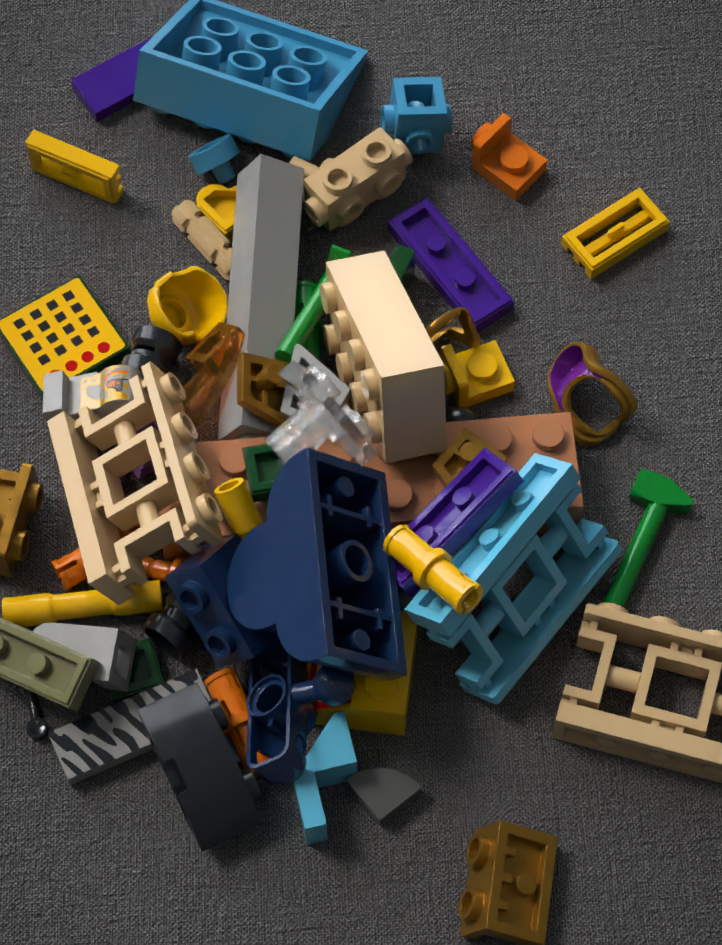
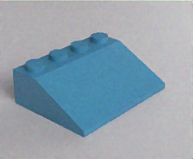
(248, 76)

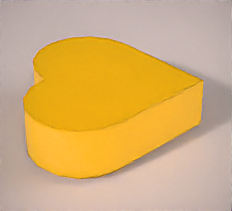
(219, 206)

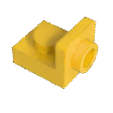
(476, 374)

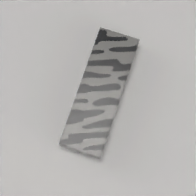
(112, 733)

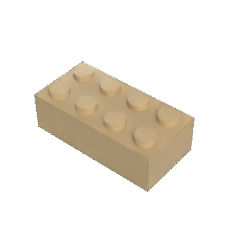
(385, 356)

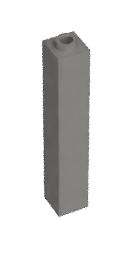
(262, 275)

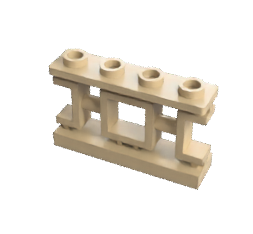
(97, 494)
(649, 733)

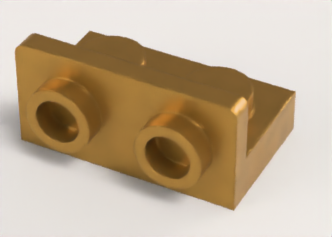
(508, 883)

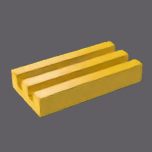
(74, 166)
(584, 255)

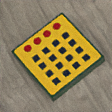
(62, 332)

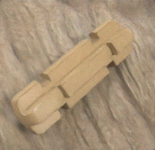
(204, 236)

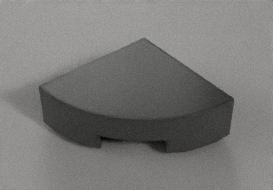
(383, 791)

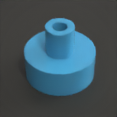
(215, 157)

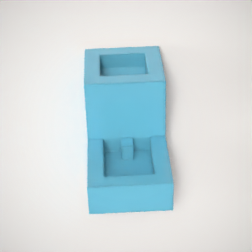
(328, 763)

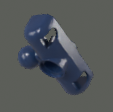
(283, 711)

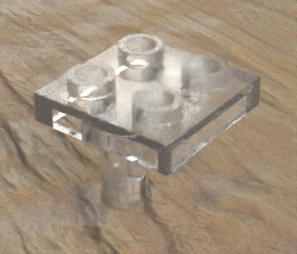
(319, 418)

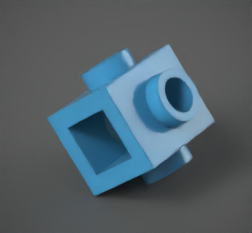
(417, 113)

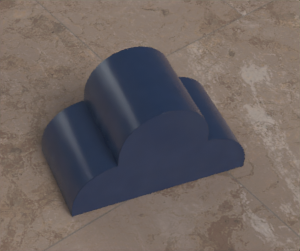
(322, 570)

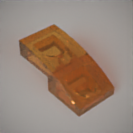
(215, 362)

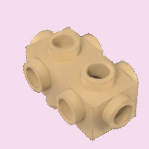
(353, 179)

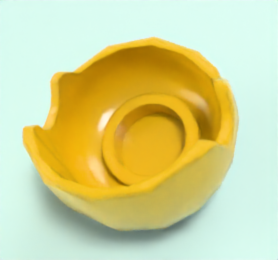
(187, 304)

